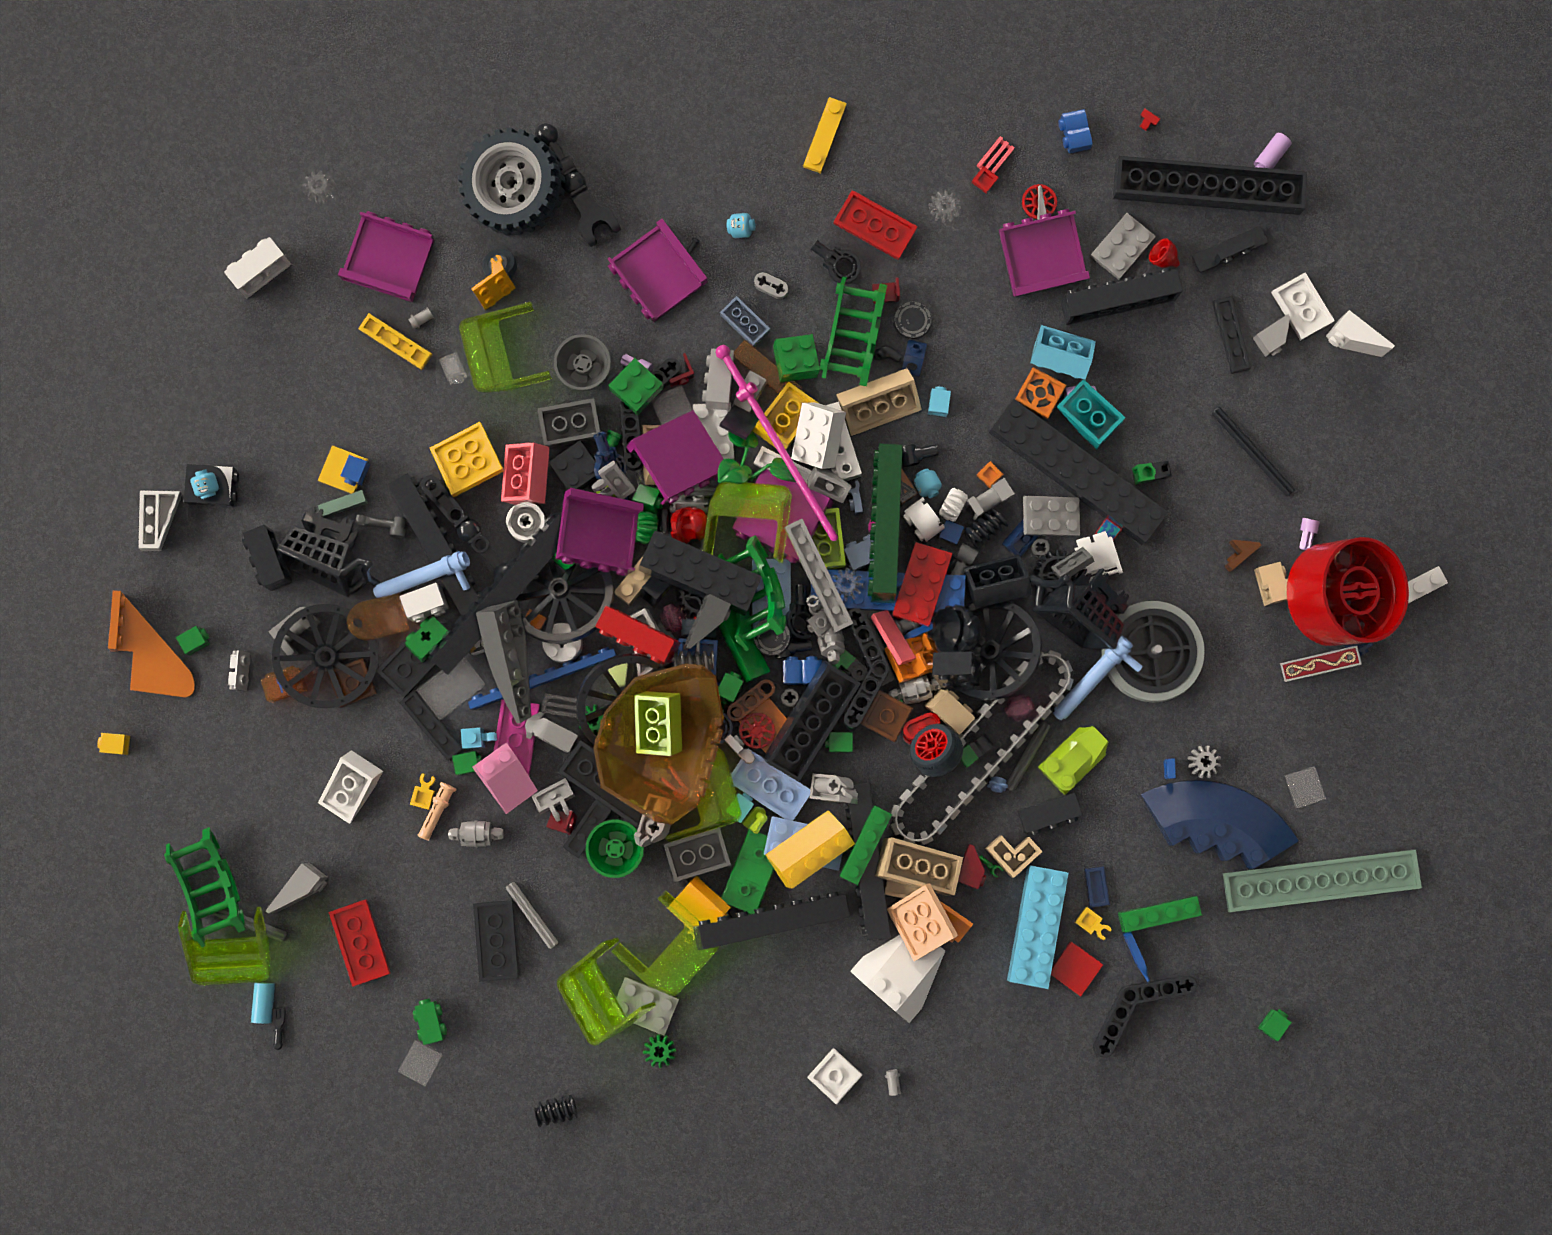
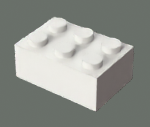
(257, 267)
(818, 435)

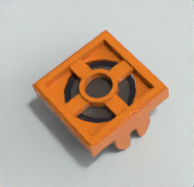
(1039, 394)

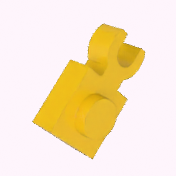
(422, 795)
(1091, 921)

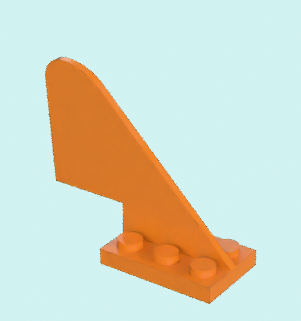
(154, 663)

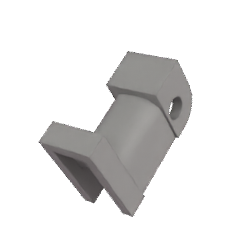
(991, 498)
(297, 628)

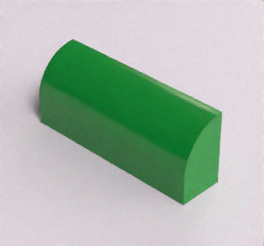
(749, 662)

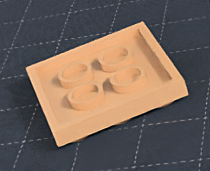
(922, 922)

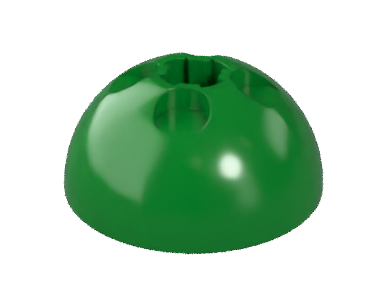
(601, 841)

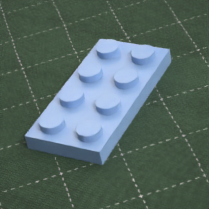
(783, 572)
(770, 787)
(782, 829)

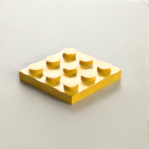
(466, 459)

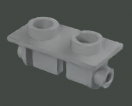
(696, 501)
(819, 623)
(240, 662)

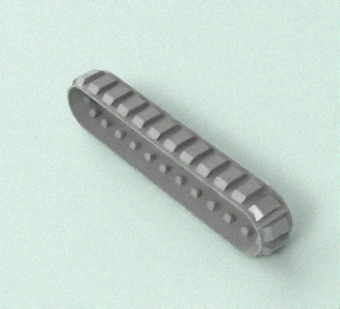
(991, 770)

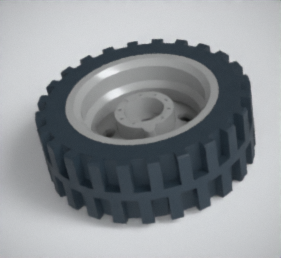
(484, 167)

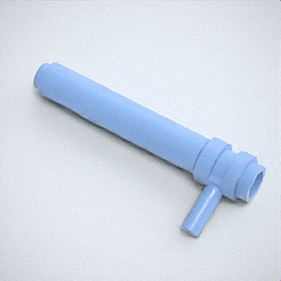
(447, 565)
(1095, 675)

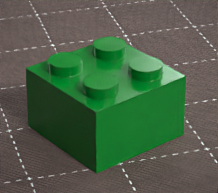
(796, 358)
(636, 386)

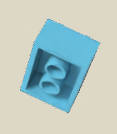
(1063, 352)

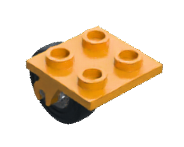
(499, 268)

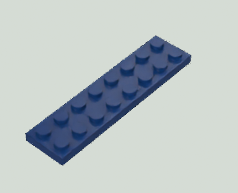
(951, 592)

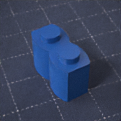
(1076, 131)
(800, 671)

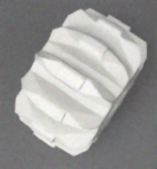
(953, 504)

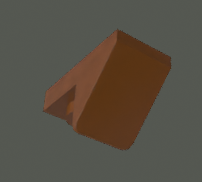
(1244, 550)

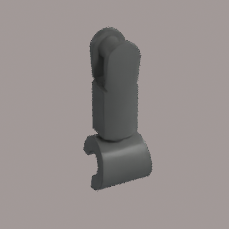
(966, 557)

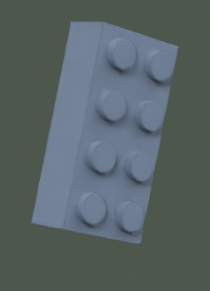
(745, 321)

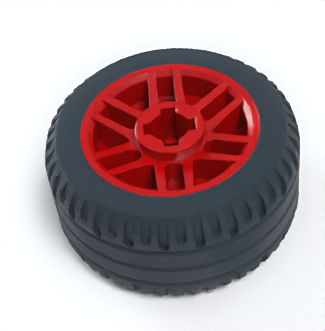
(936, 750)

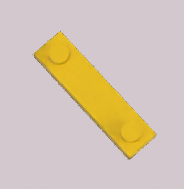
(824, 135)
(395, 341)

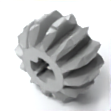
(1209, 756)

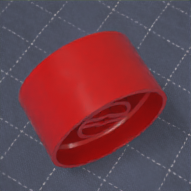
(1376, 599)

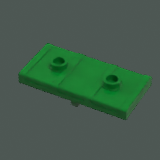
(749, 875)

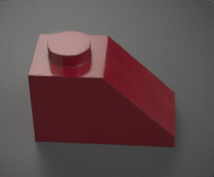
(971, 869)

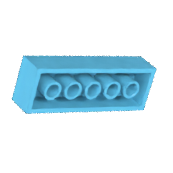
(1037, 927)

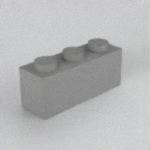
(718, 382)

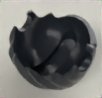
(955, 629)

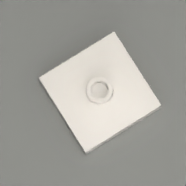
(834, 1076)

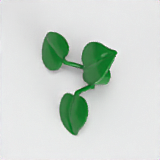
(731, 472)

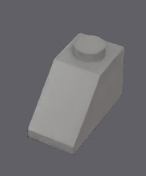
(1273, 337)
(760, 383)
(828, 484)

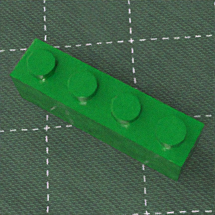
(865, 845)
(1159, 914)

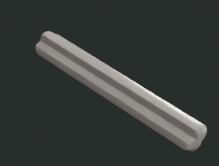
(531, 915)

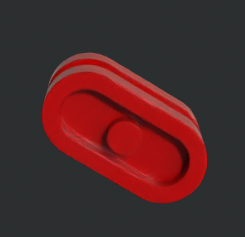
(913, 726)

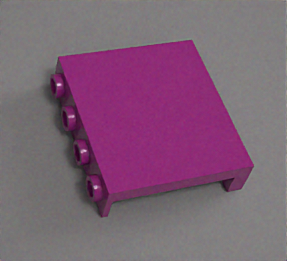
(1043, 252)
(387, 256)
(657, 271)
(678, 456)
(799, 509)
(598, 531)

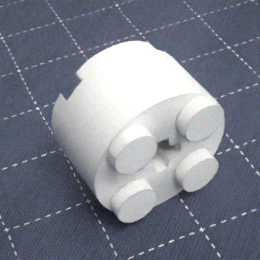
(521, 513)
(923, 519)
(570, 650)

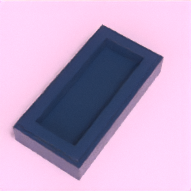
(1096, 887)

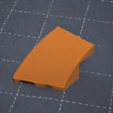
(923, 663)

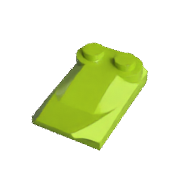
(1074, 758)

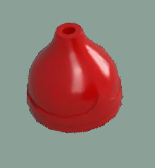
(1164, 254)

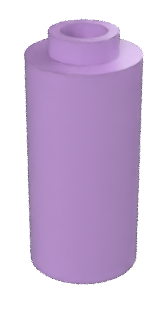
(1273, 151)

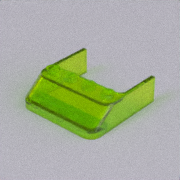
(487, 351)
(750, 501)
(719, 804)
(227, 959)
(677, 962)
(593, 1000)

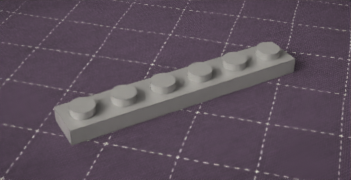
(818, 575)

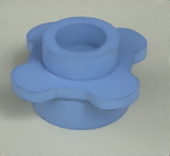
(997, 784)

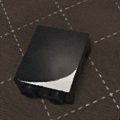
(226, 477)

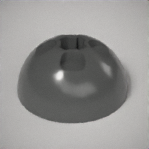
(578, 353)

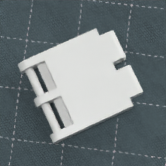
(1103, 553)

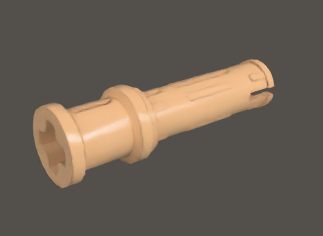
(440, 802)

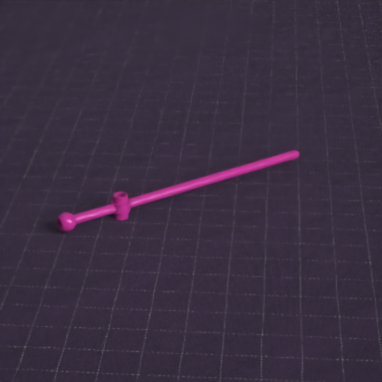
(747, 392)

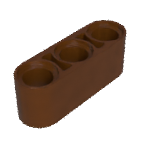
(756, 692)

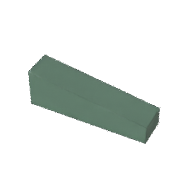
(344, 503)

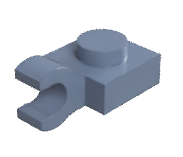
(855, 503)

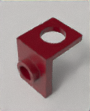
(892, 291)
(684, 378)
(566, 823)

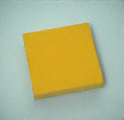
(333, 468)

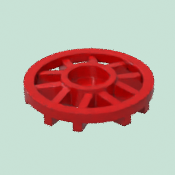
(1034, 200)
(757, 730)

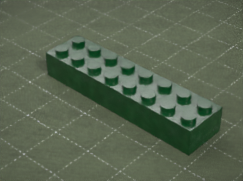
(886, 523)

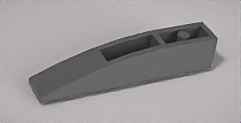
(507, 655)

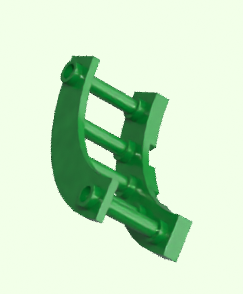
(869, 337)
(772, 589)
(226, 882)

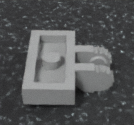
(615, 479)
(737, 745)
(554, 796)

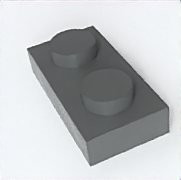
(1073, 563)

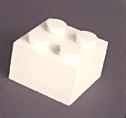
(424, 603)

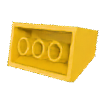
(809, 849)

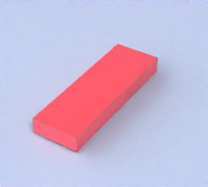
(893, 637)

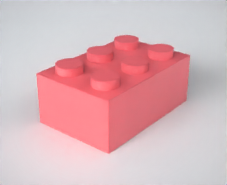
(525, 473)

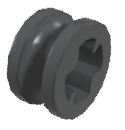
(1040, 553)

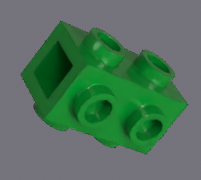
(429, 1021)

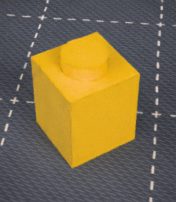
(114, 743)

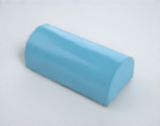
(262, 1002)

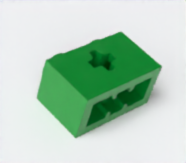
(415, 640)
(730, 687)

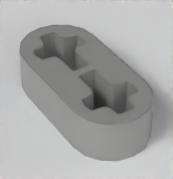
(773, 281)

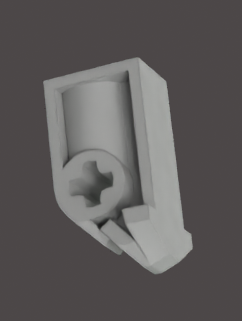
(549, 732)
(833, 789)
(647, 835)

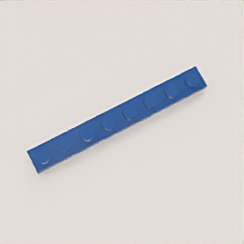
(550, 675)

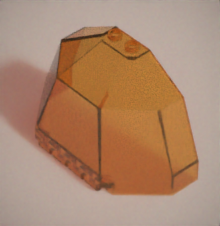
(660, 784)

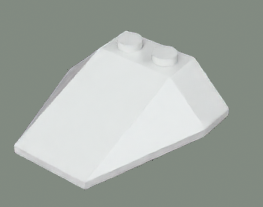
(897, 977)

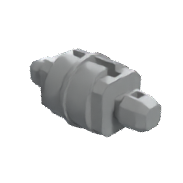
(831, 645)
(915, 690)
(476, 834)

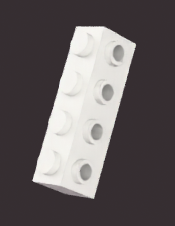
(846, 462)

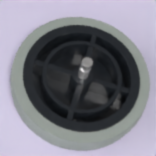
(1167, 648)

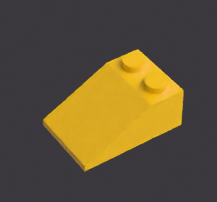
(784, 415)

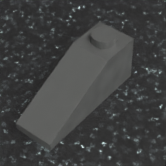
(711, 614)

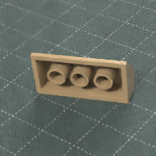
(879, 401)

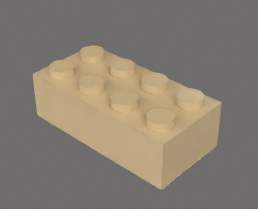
(919, 866)

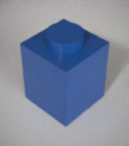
(354, 470)

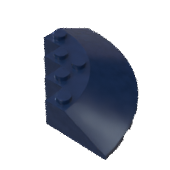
(1219, 818)

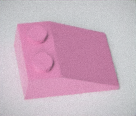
(505, 778)

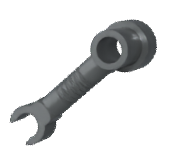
(397, 526)

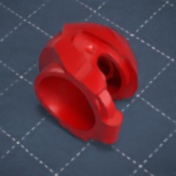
(688, 524)

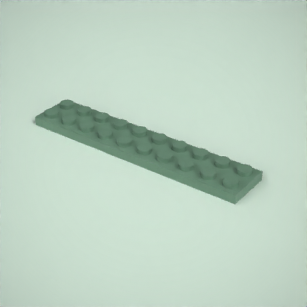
(1322, 880)

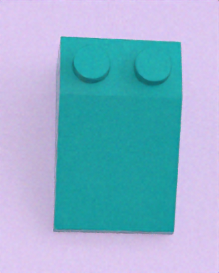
(1090, 414)

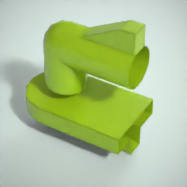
(755, 819)

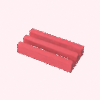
(1005, 144)

